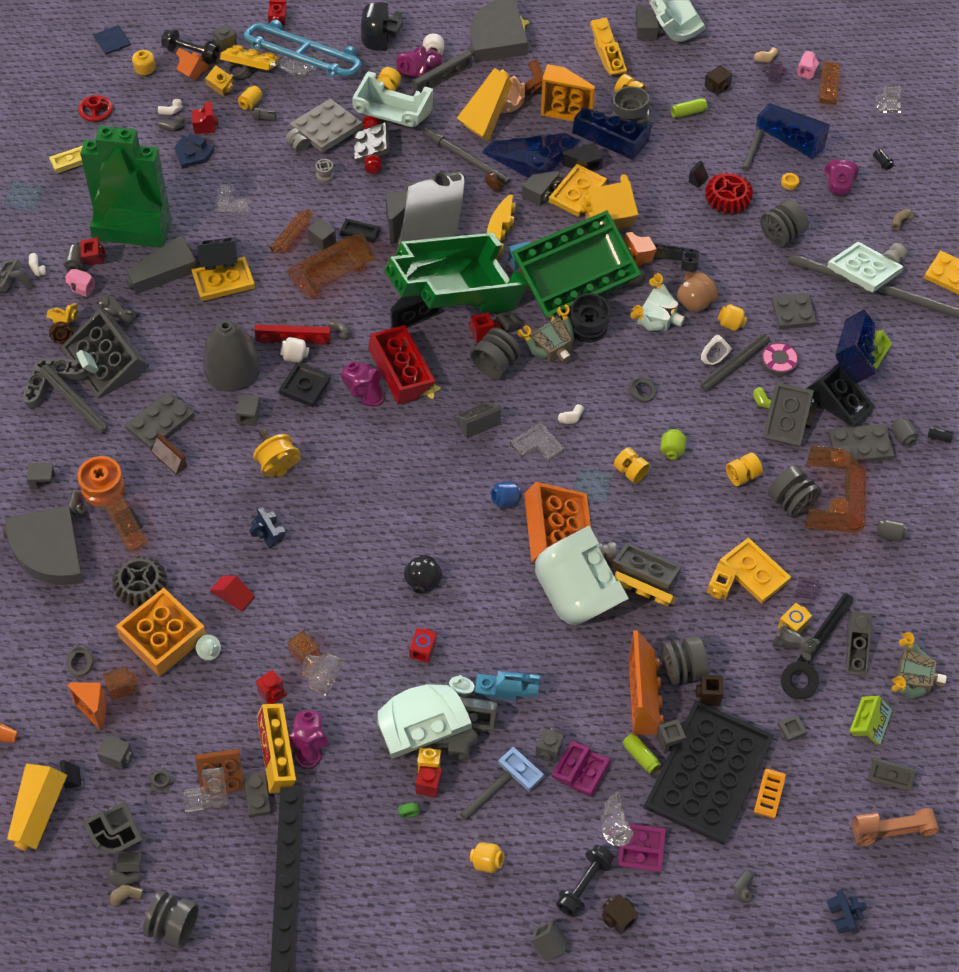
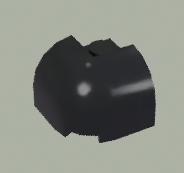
(374, 26)

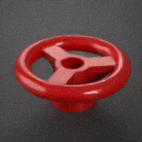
(95, 105)

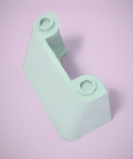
(391, 105)

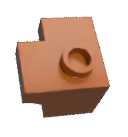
(191, 64)
(640, 248)

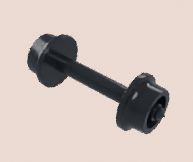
(171, 40)
(569, 902)

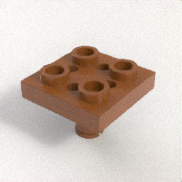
(536, 82)
(230, 761)

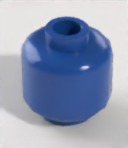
(506, 494)

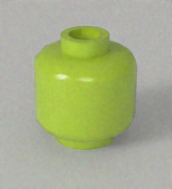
(673, 444)

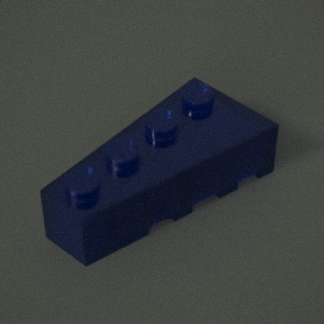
(794, 129)
(611, 132)
(857, 346)

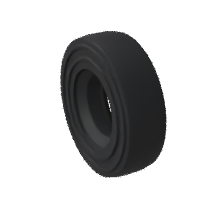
(809, 671)

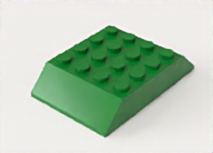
(576, 262)

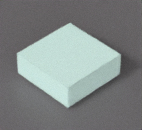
(87, 361)

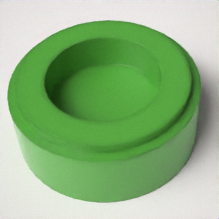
(409, 810)

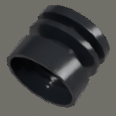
(589, 317)

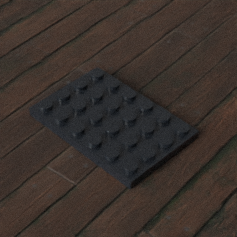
(709, 772)

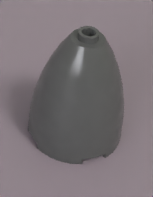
(230, 357)

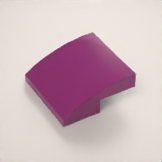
(581, 769)
(644, 849)

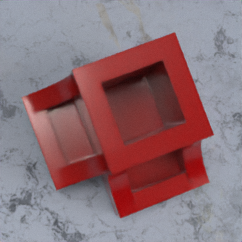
(204, 119)
(481, 325)

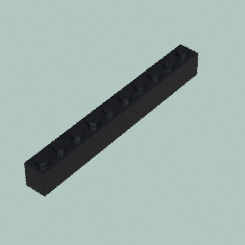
(287, 880)

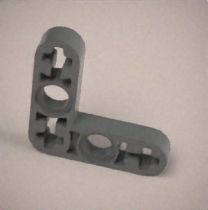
(55, 364)

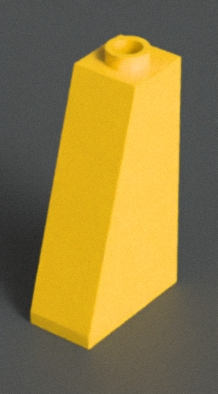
(486, 105)
(34, 805)

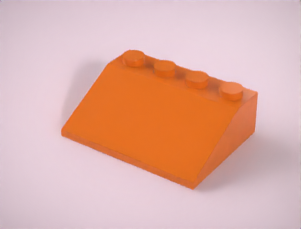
(553, 515)
(644, 686)

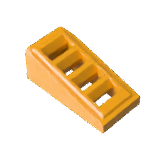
(772, 780)

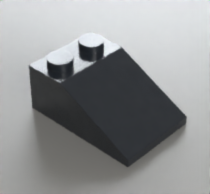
(218, 252)
(411, 311)
(841, 395)

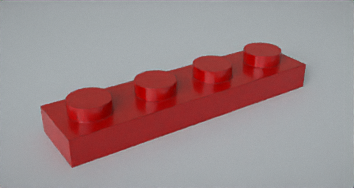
(278, 333)

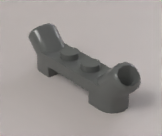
(456, 746)

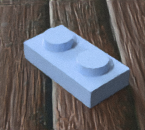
(521, 769)

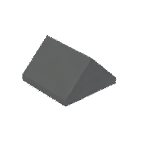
(478, 419)

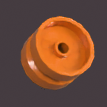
(99, 478)

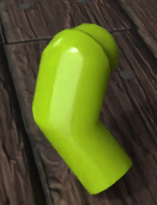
(761, 398)

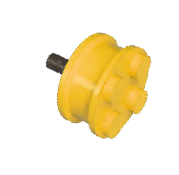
(276, 454)

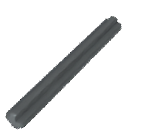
(734, 362)
(73, 398)

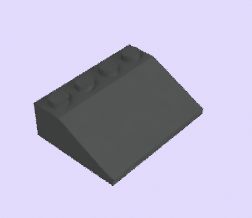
(111, 350)

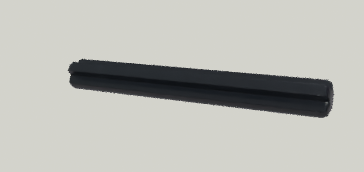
(830, 623)

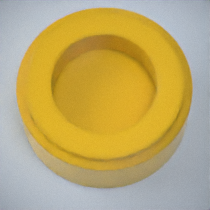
(790, 181)

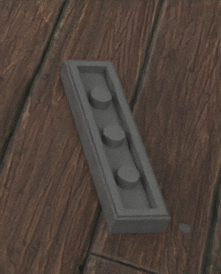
(443, 72)

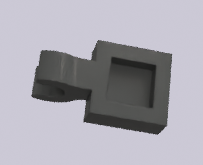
(395, 23)

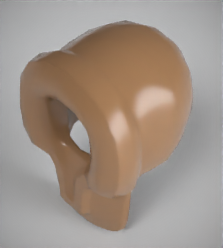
(697, 291)

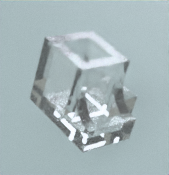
(889, 100)
(322, 671)

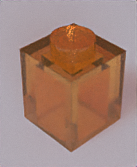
(302, 646)
(120, 682)

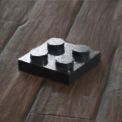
(304, 384)

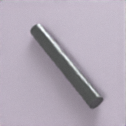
(752, 150)
(482, 798)

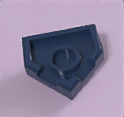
(193, 150)

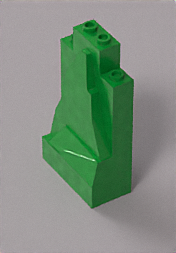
(126, 189)
(456, 273)

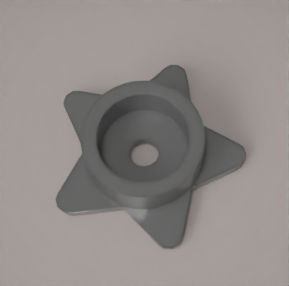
(161, 775)

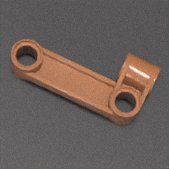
(869, 828)

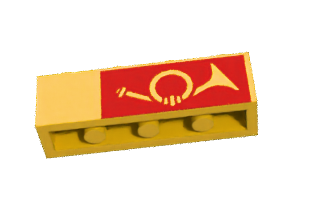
(276, 747)

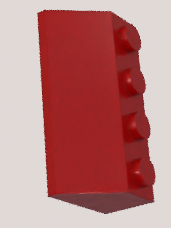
(400, 363)

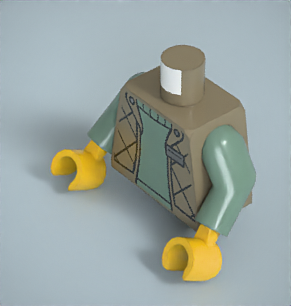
(552, 339)
(916, 671)

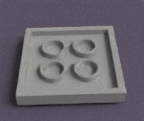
(327, 125)

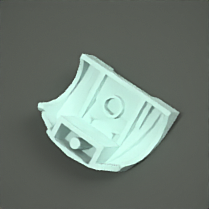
(421, 718)

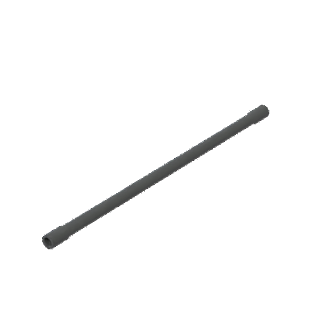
(804, 262)

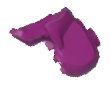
(417, 62)
(841, 176)
(363, 381)
(308, 739)

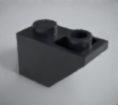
(586, 156)

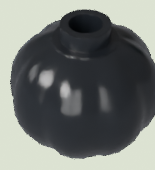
(423, 574)

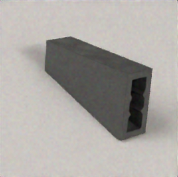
(162, 266)

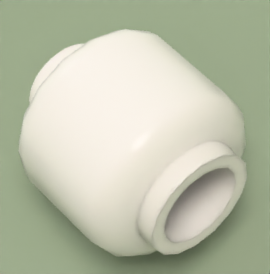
(434, 42)
(294, 350)

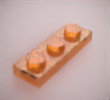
(829, 82)
(291, 231)
(123, 520)

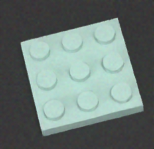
(865, 267)

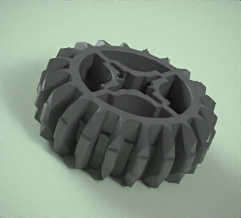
(140, 573)

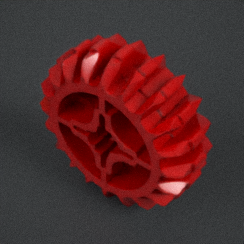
(727, 197)

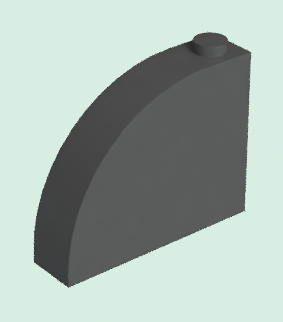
(498, 32)
(46, 545)

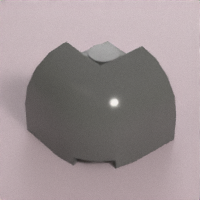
(114, 829)

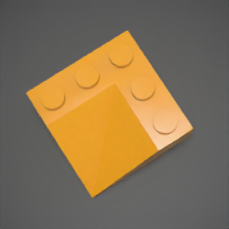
(565, 93)
(161, 631)

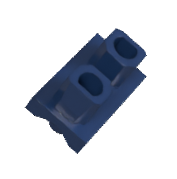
(264, 528)
(841, 903)

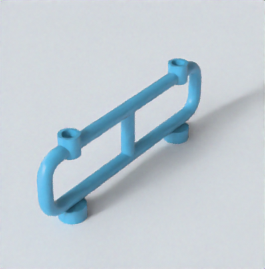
(275, 28)

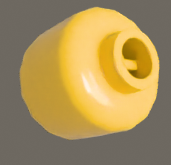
(143, 62)
(732, 317)
(487, 857)

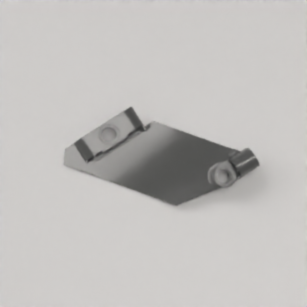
(433, 207)

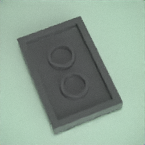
(788, 414)
(160, 417)
(863, 442)
(646, 567)

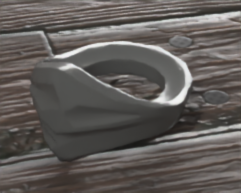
(244, 73)
(633, 391)
(88, 654)

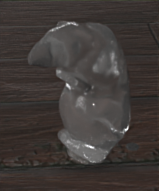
(615, 827)

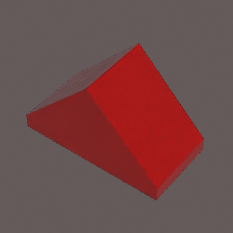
(233, 592)

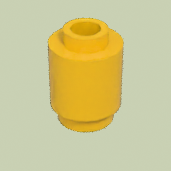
(250, 98)

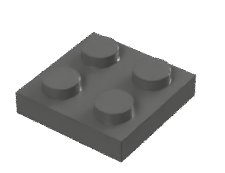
(793, 311)

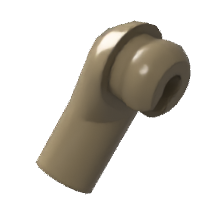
(899, 217)

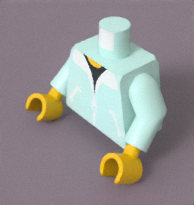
(659, 308)

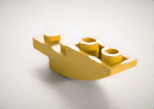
(607, 47)
(502, 220)

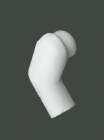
(176, 107)
(33, 263)
(571, 417)

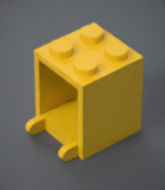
(616, 199)

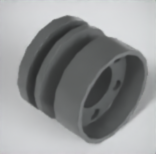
(632, 104)
(784, 222)
(495, 353)
(794, 491)
(685, 660)
(170, 919)

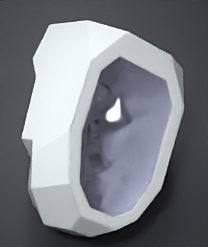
(715, 350)

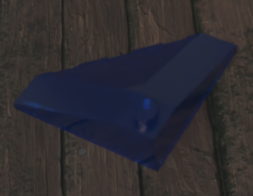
(531, 154)

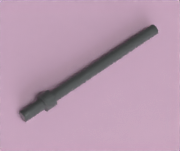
(440, 140)

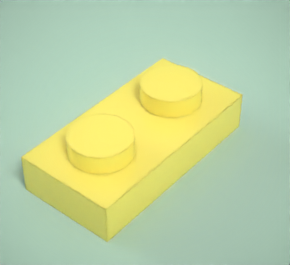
(66, 160)

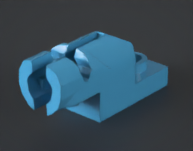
(507, 685)

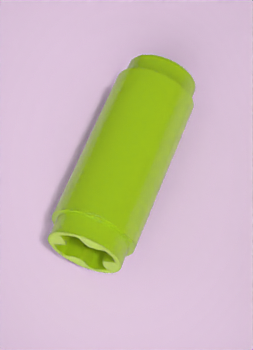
(688, 108)
(641, 753)

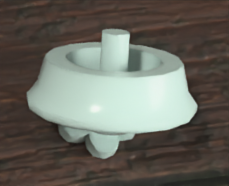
(208, 647)
(462, 685)

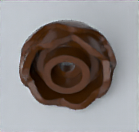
(493, 182)
(62, 337)

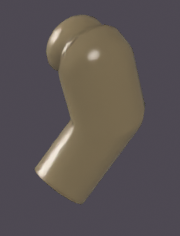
(123, 892)

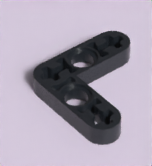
(689, 256)

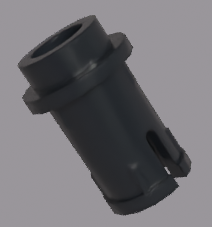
(883, 159)
(940, 434)

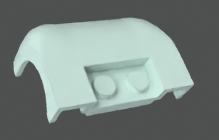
(678, 18)
(578, 578)

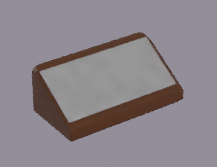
(169, 454)

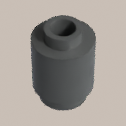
(73, 258)
(904, 432)
(891, 530)

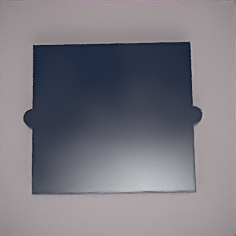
(112, 39)

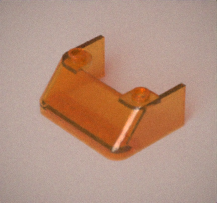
(331, 263)
(843, 514)

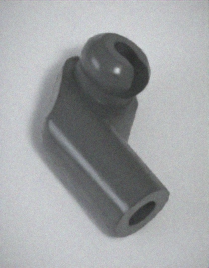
(638, 280)

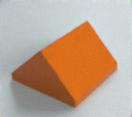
(90, 700)

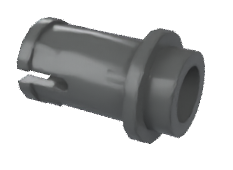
(264, 114)

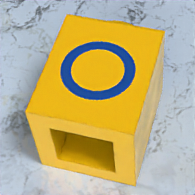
(796, 618)

